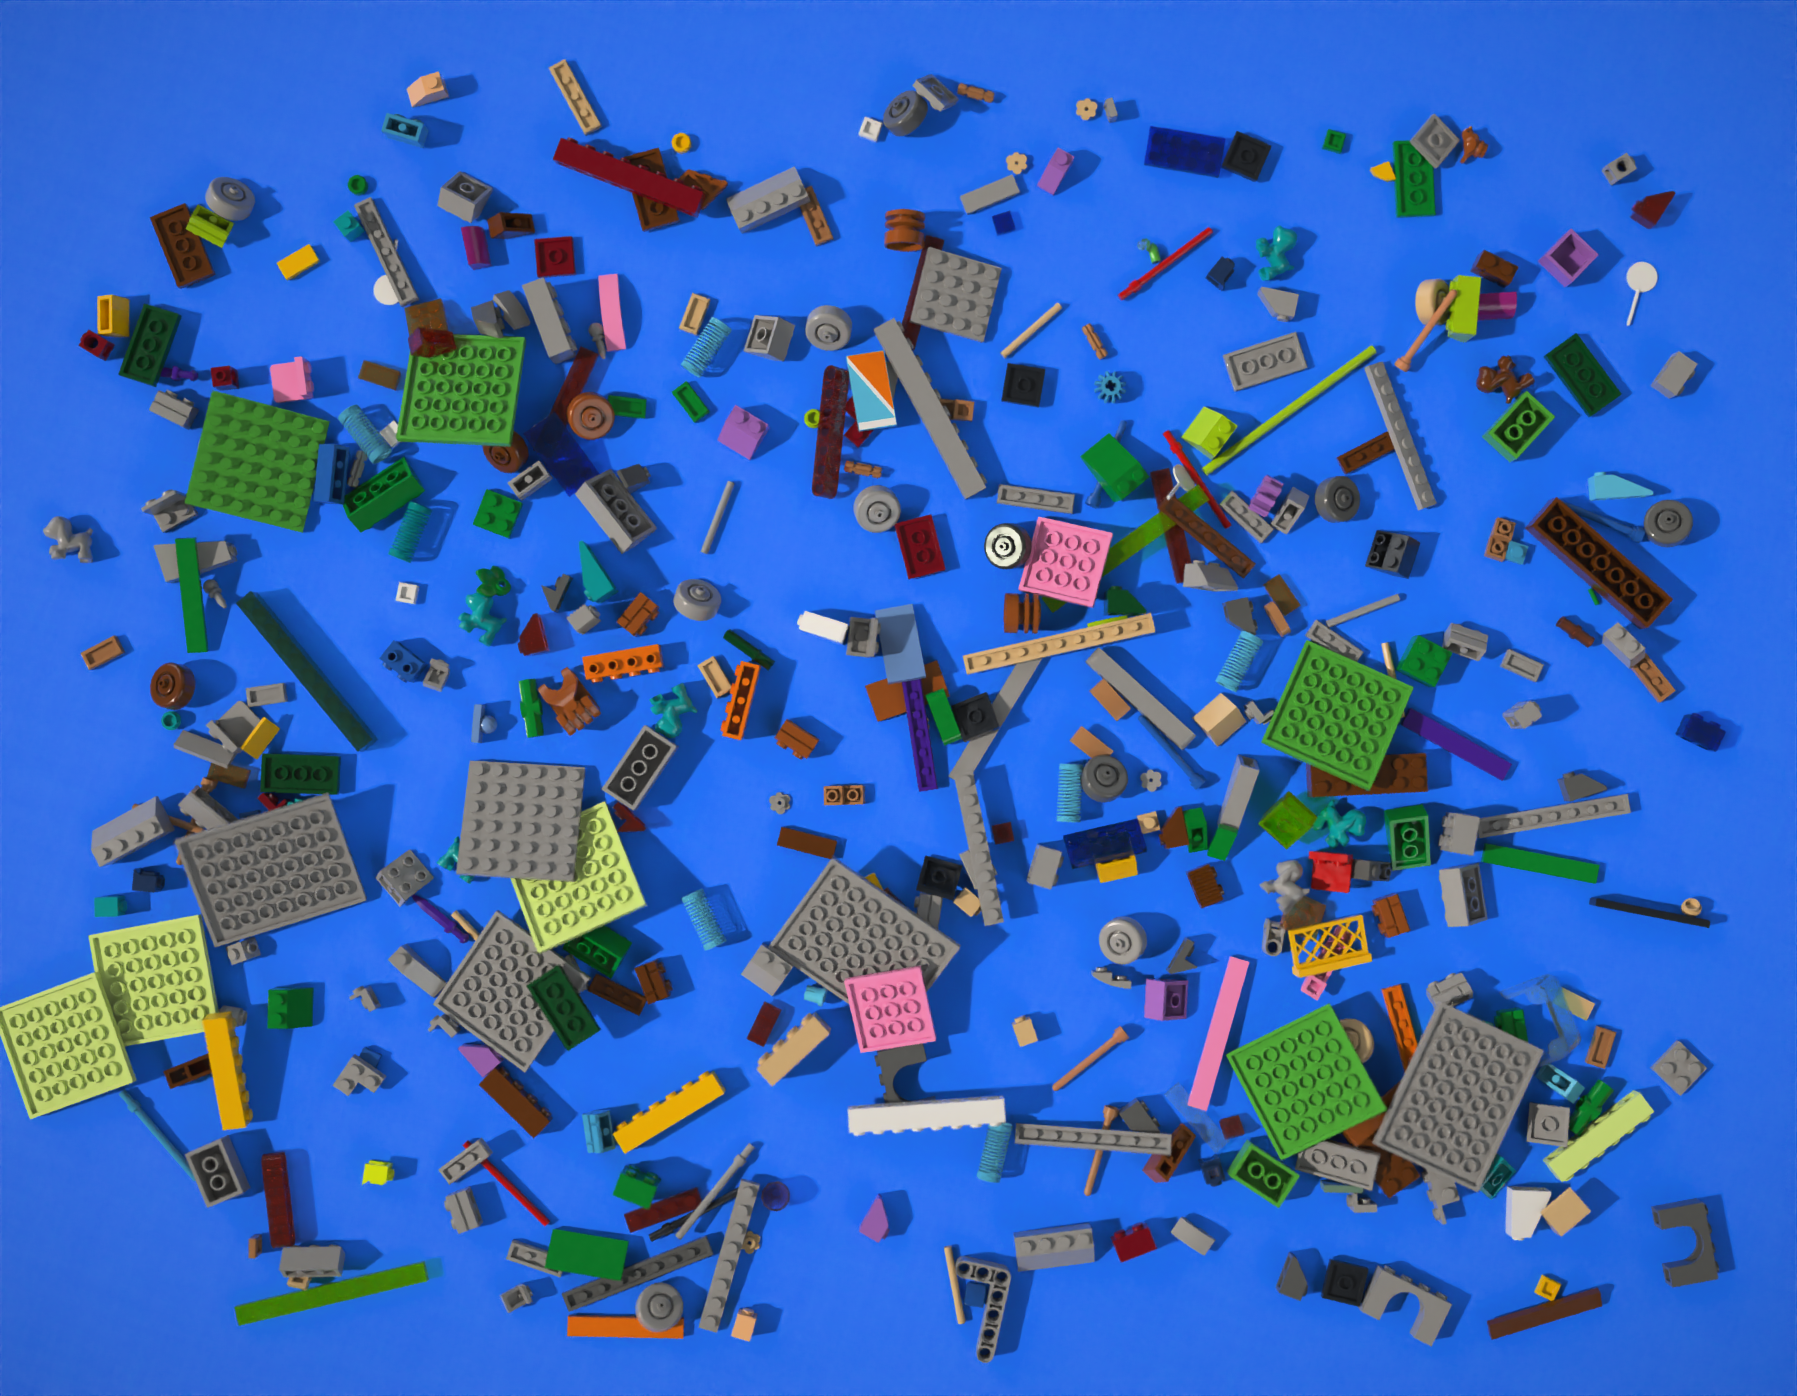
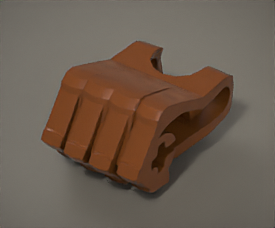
(571, 702)

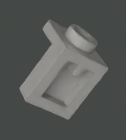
(368, 999)
(1364, 1204)

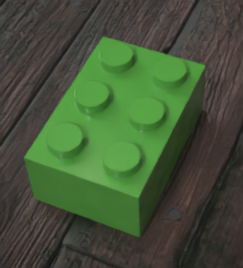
(1518, 426)
(1263, 1173)

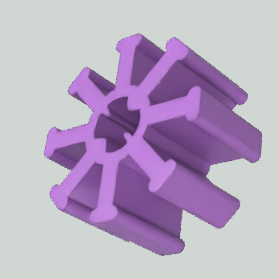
(1265, 496)

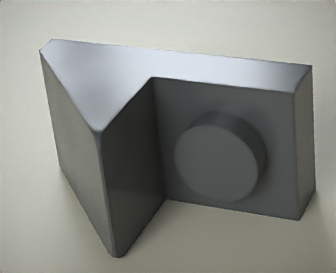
(556, 597)
(1178, 962)

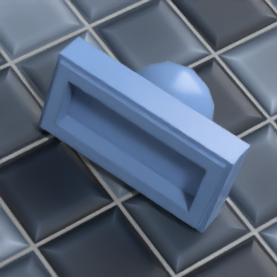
(481, 724)

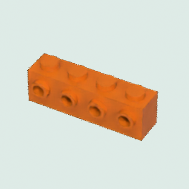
(623, 662)
(741, 701)

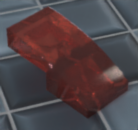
(763, 1024)

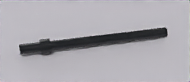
(668, 1228)

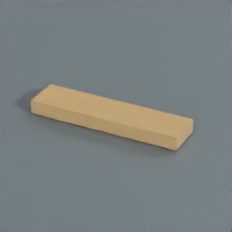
(575, 97)

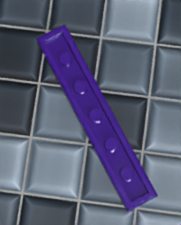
(919, 735)
(1456, 744)

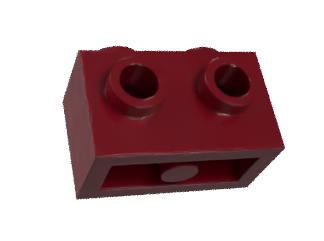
(1133, 1242)

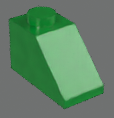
(1196, 830)

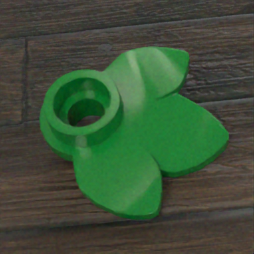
(491, 582)

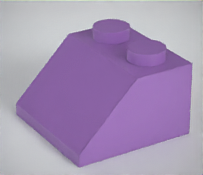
(743, 432)
(1166, 999)

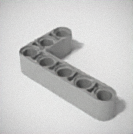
(991, 1302)

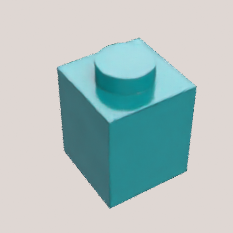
(349, 226)
(110, 906)

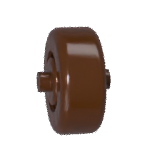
(508, 458)
(172, 686)

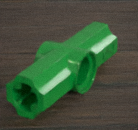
(531, 708)
(1589, 1107)

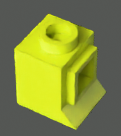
(378, 1172)

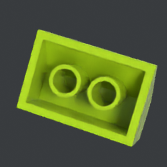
(1464, 308)

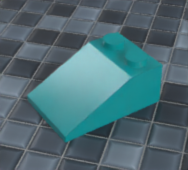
(595, 579)

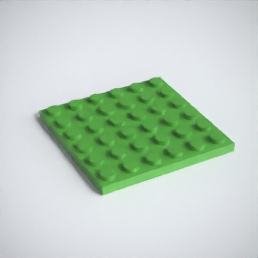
(464, 393)
(256, 461)
(1337, 715)
(1306, 1081)

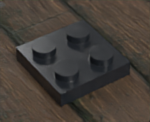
(1246, 156)
(1023, 385)
(975, 717)
(939, 878)
(1344, 1282)

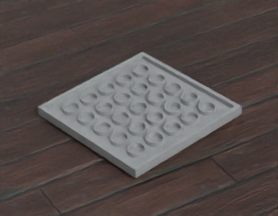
(521, 821)
(491, 991)

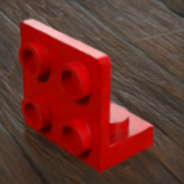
(1331, 871)

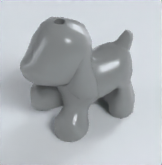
(61, 530)
(1288, 873)

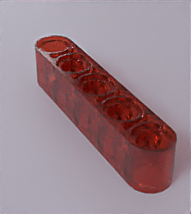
(278, 1200)

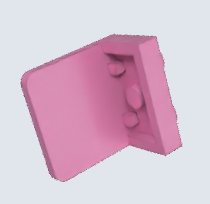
(292, 380)

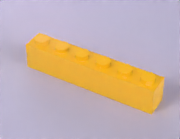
(227, 1070)
(669, 1111)

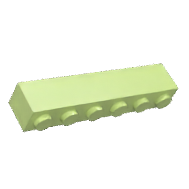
(1598, 1136)

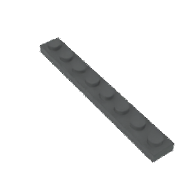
(638, 1273)

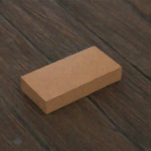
(102, 652)
(1600, 1047)

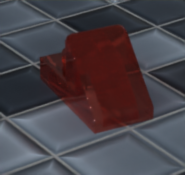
(633, 822)

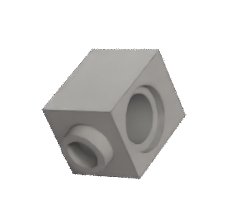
(1612, 172)

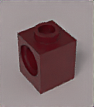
(103, 348)
(224, 378)

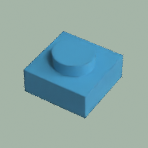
(1516, 552)

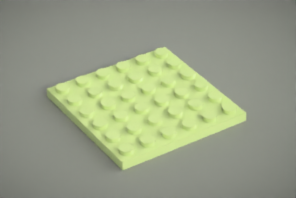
(600, 892)
(156, 978)
(64, 1045)

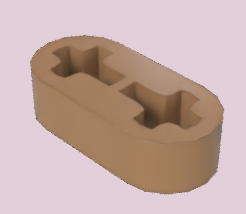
(1277, 619)

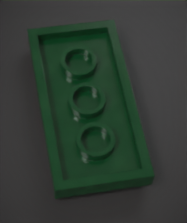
(150, 345)
(1582, 375)
(300, 774)
(563, 1007)

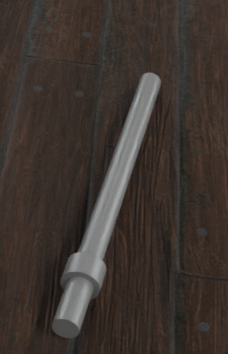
(738, 1162)

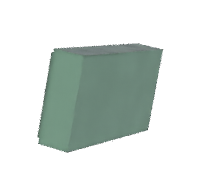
(1332, 1186)

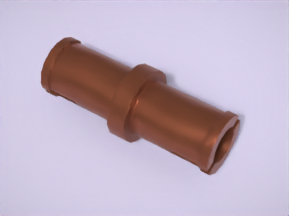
(1575, 631)

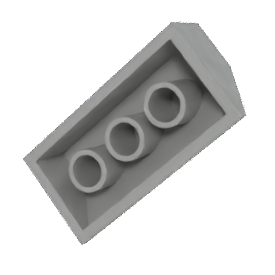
(768, 200)
(615, 510)
(130, 832)
(1054, 1247)

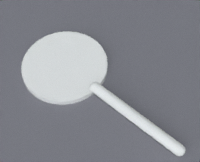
(1640, 278)
(383, 290)
(1183, 479)

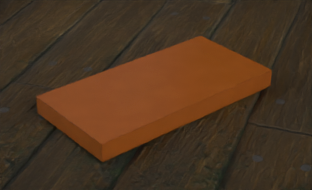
(889, 699)

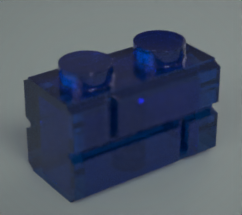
(1700, 732)

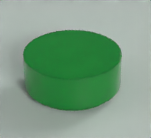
(357, 185)

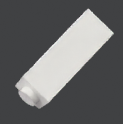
(823, 627)
(1524, 1210)

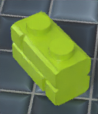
(209, 226)

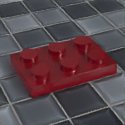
(919, 547)

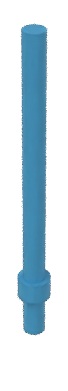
(135, 1106)

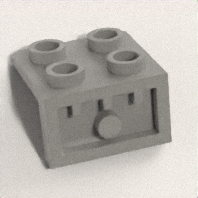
(170, 510)
(404, 877)

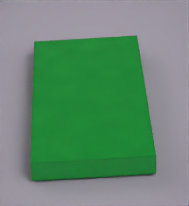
(1413, 182)
(586, 1255)

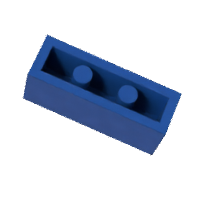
(331, 474)

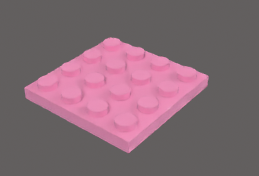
(1066, 562)
(890, 1009)

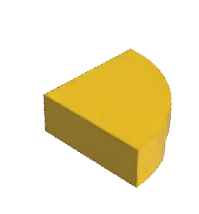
(1383, 172)

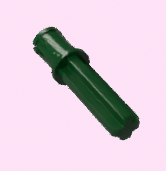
(748, 649)

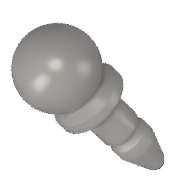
(596, 331)
(212, 589)

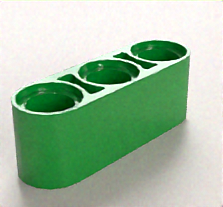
(943, 717)

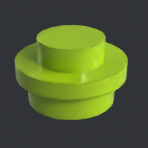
(812, 418)

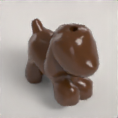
(1490, 380)

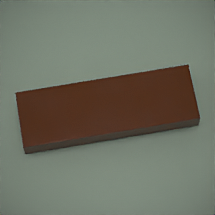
(1365, 453)
(806, 843)
(617, 994)

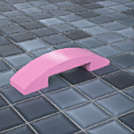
(611, 312)
(1315, 984)

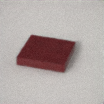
(555, 257)

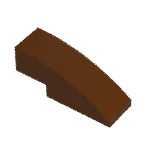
(188, 1071)

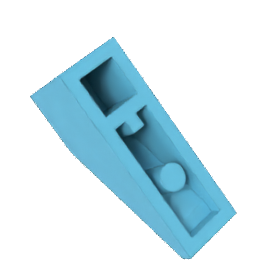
(1614, 487)

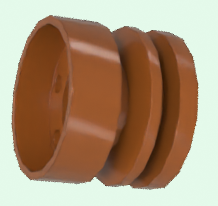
(904, 230)
(1021, 613)

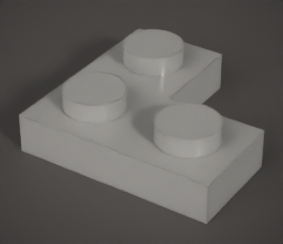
(358, 1072)

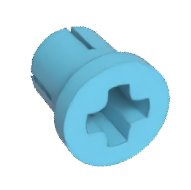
(815, 995)

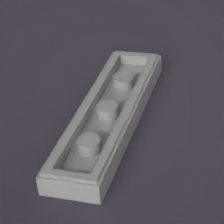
(1035, 499)

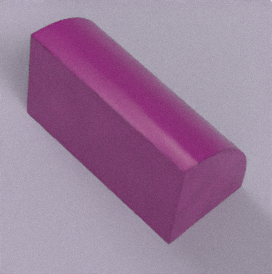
(476, 247)
(1497, 306)

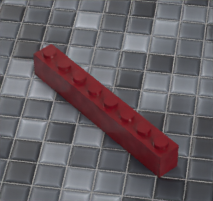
(629, 177)

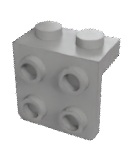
(862, 637)
(234, 727)

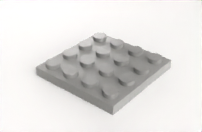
(955, 295)

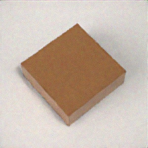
(255, 1246)

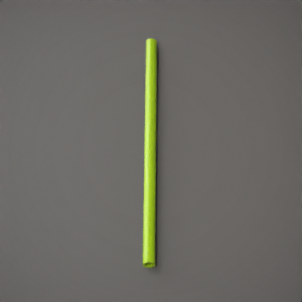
(1289, 410)

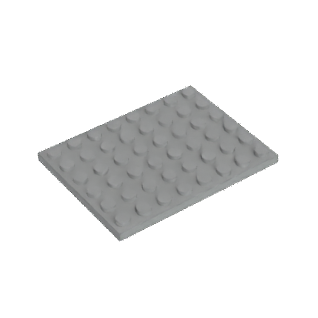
(271, 869)
(857, 930)
(1458, 1096)

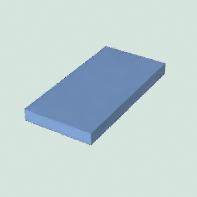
(900, 644)

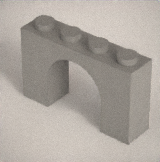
(1386, 1284)

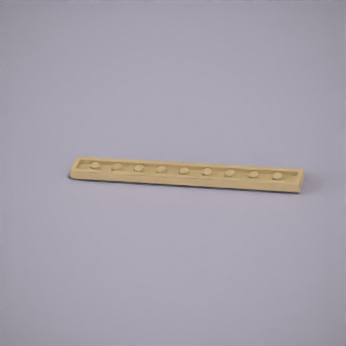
(1059, 644)

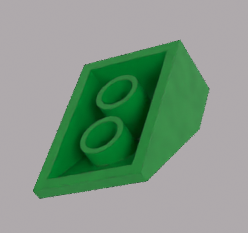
(1114, 467)
(1408, 837)

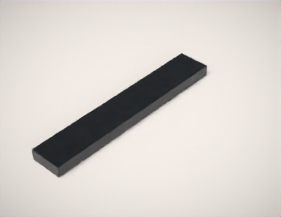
(1649, 912)

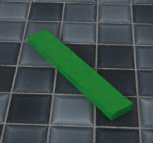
(191, 595)
(1540, 863)

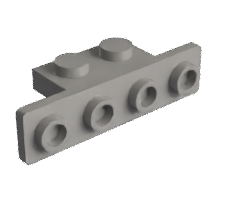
(1440, 1192)

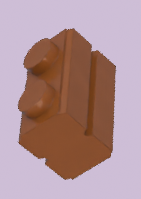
(638, 615)
(796, 739)
(1390, 915)

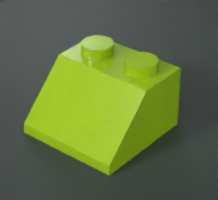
(1209, 432)

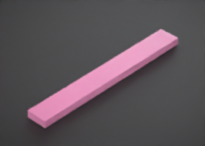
(1218, 1033)

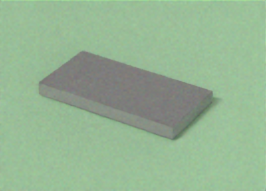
(1265, 361)
(1340, 1163)

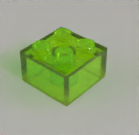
(1287, 820)

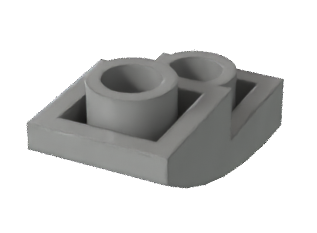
(513, 310)
(1106, 977)
(1193, 1236)

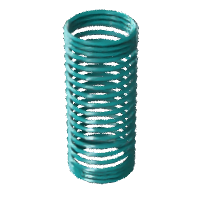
(404, 543)

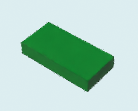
(690, 402)
(628, 406)
(1222, 842)

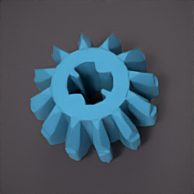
(1102, 384)

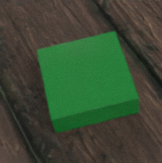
(1333, 141)

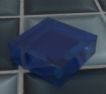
(1003, 223)

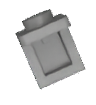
(437, 675)
(1254, 713)
(243, 951)
(446, 1023)
(516, 1297)

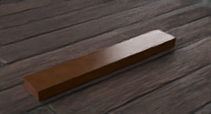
(1206, 536)
(1544, 1313)

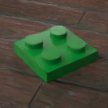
(497, 514)

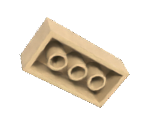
(793, 1049)

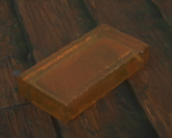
(379, 375)
(1281, 595)
(233, 775)

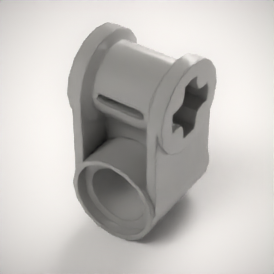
(1272, 935)

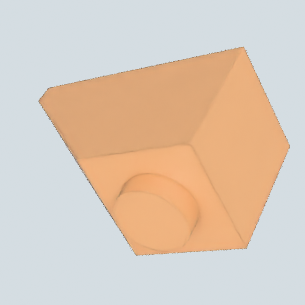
(427, 89)

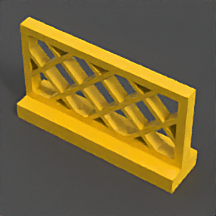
(1328, 962)

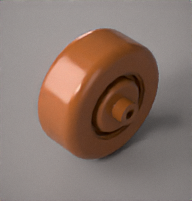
(590, 415)

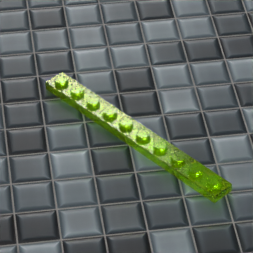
(1140, 538)
(331, 1293)

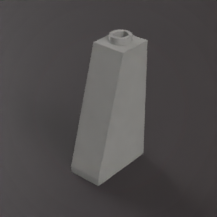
(210, 555)
(1238, 791)

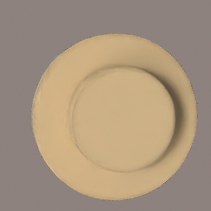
(1691, 907)

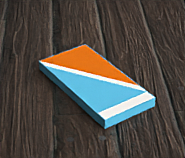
(871, 391)

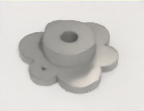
(1155, 776)
(780, 809)

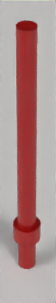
(1136, 285)
(1176, 448)
(512, 1189)

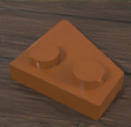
(710, 186)

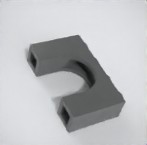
(891, 1062)
(1701, 1263)

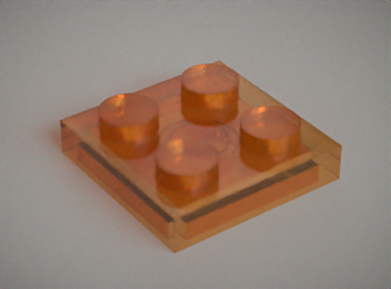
(426, 315)
(1303, 914)

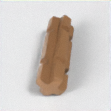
(975, 93)
(1094, 341)
(863, 469)

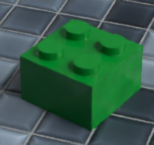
(1423, 661)
(636, 1186)

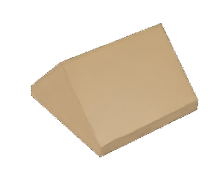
(1219, 719)
(1565, 1212)

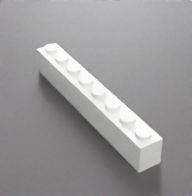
(926, 1114)

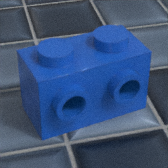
(402, 661)

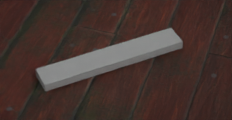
(386, 252)

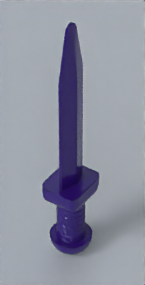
(176, 374)
(450, 926)

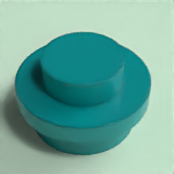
(171, 720)

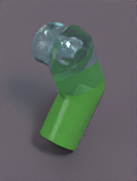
(1150, 247)

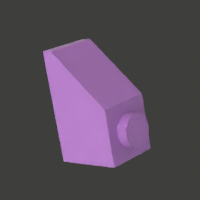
(1055, 171)
(481, 1057)
(875, 1222)

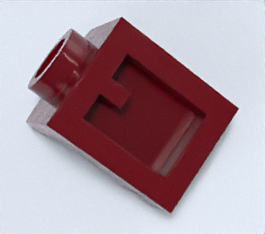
(270, 801)

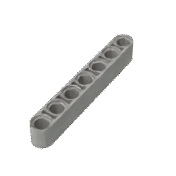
(1140, 698)

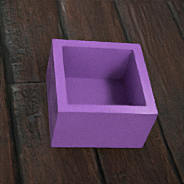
(1568, 257)

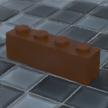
(516, 1101)

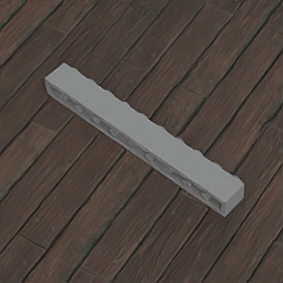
(929, 408)

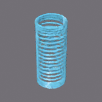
(721, 328)
(350, 414)
(1252, 641)
(1070, 772)
(699, 896)
(988, 1175)

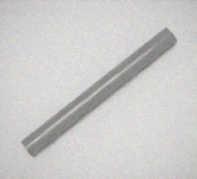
(717, 517)
(1363, 610)

